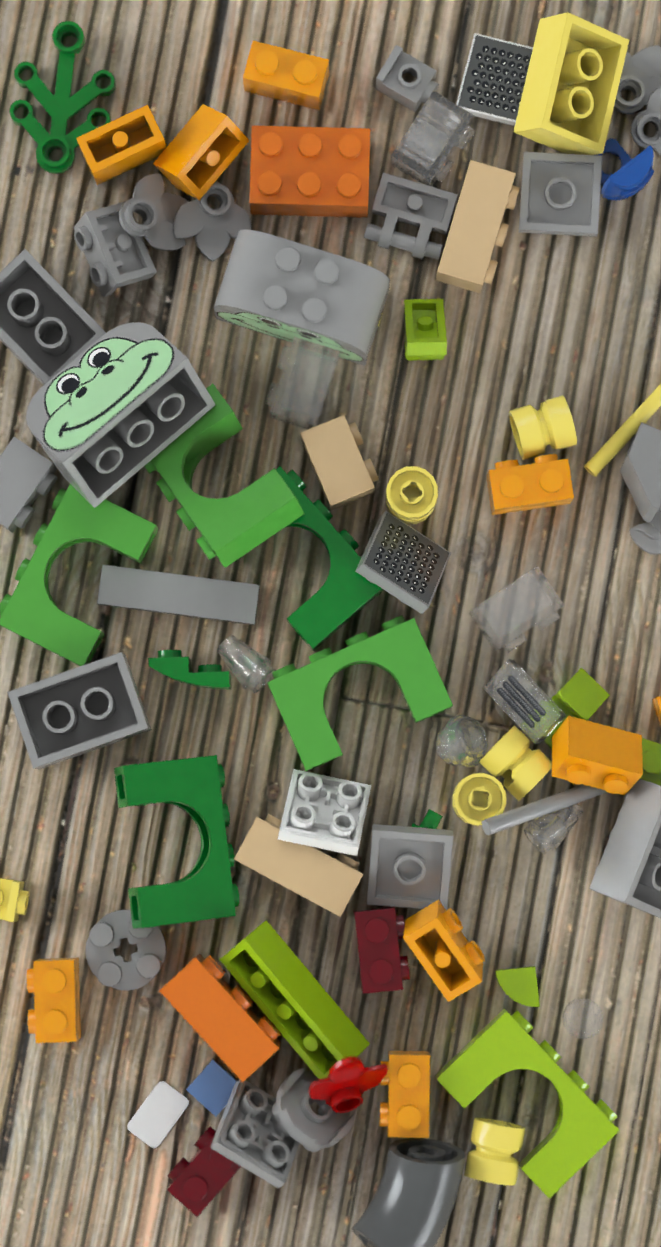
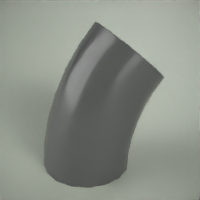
(413, 1195)

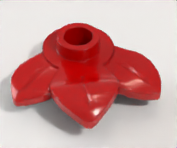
(347, 1083)

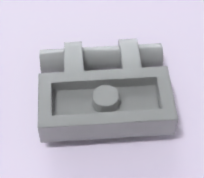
(415, 205)

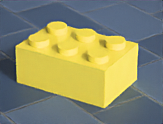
(571, 85)

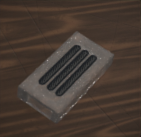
(524, 701)

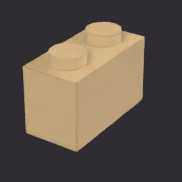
(338, 462)

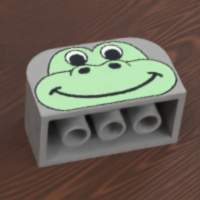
(302, 294)
(116, 408)

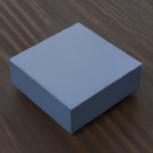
(213, 1087)

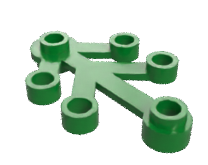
(60, 105)

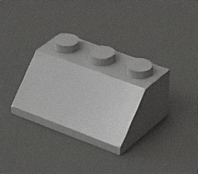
(633, 853)

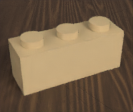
(477, 227)
(300, 867)

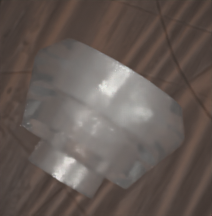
(462, 741)

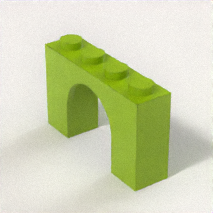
(581, 1124)

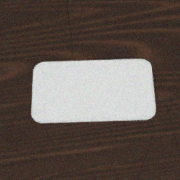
(158, 1114)

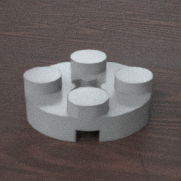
(112, 969)
(301, 1122)

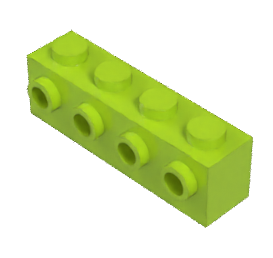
(293, 1000)

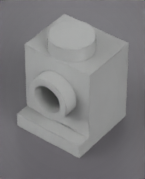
(391, 83)

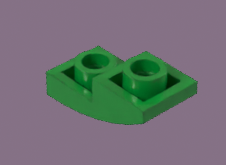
(174, 666)

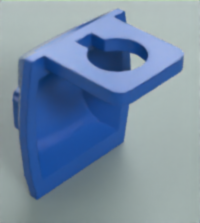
(632, 174)

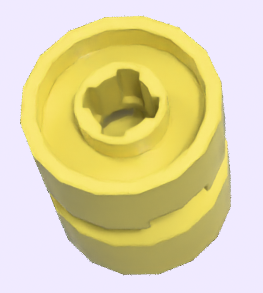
(547, 426)
(411, 494)
(516, 763)
(478, 798)
(494, 1151)

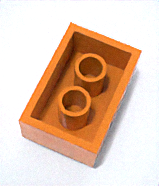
(309, 171)
(222, 1016)

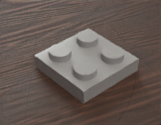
(560, 194)
(409, 866)

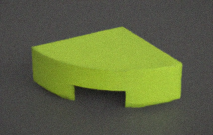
(520, 984)

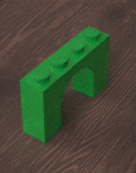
(344, 589)
(196, 789)

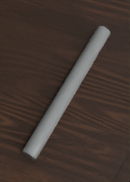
(539, 808)

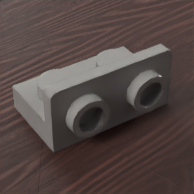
(111, 252)

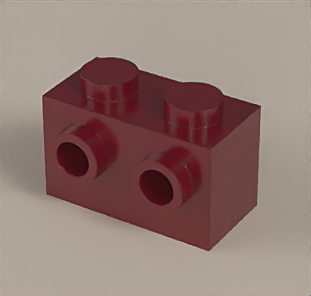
(378, 950)
(203, 1177)

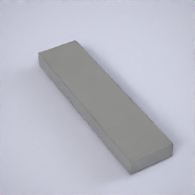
(178, 594)

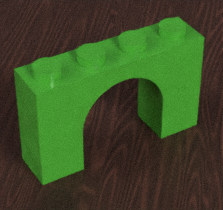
(228, 524)
(31, 608)
(396, 650)

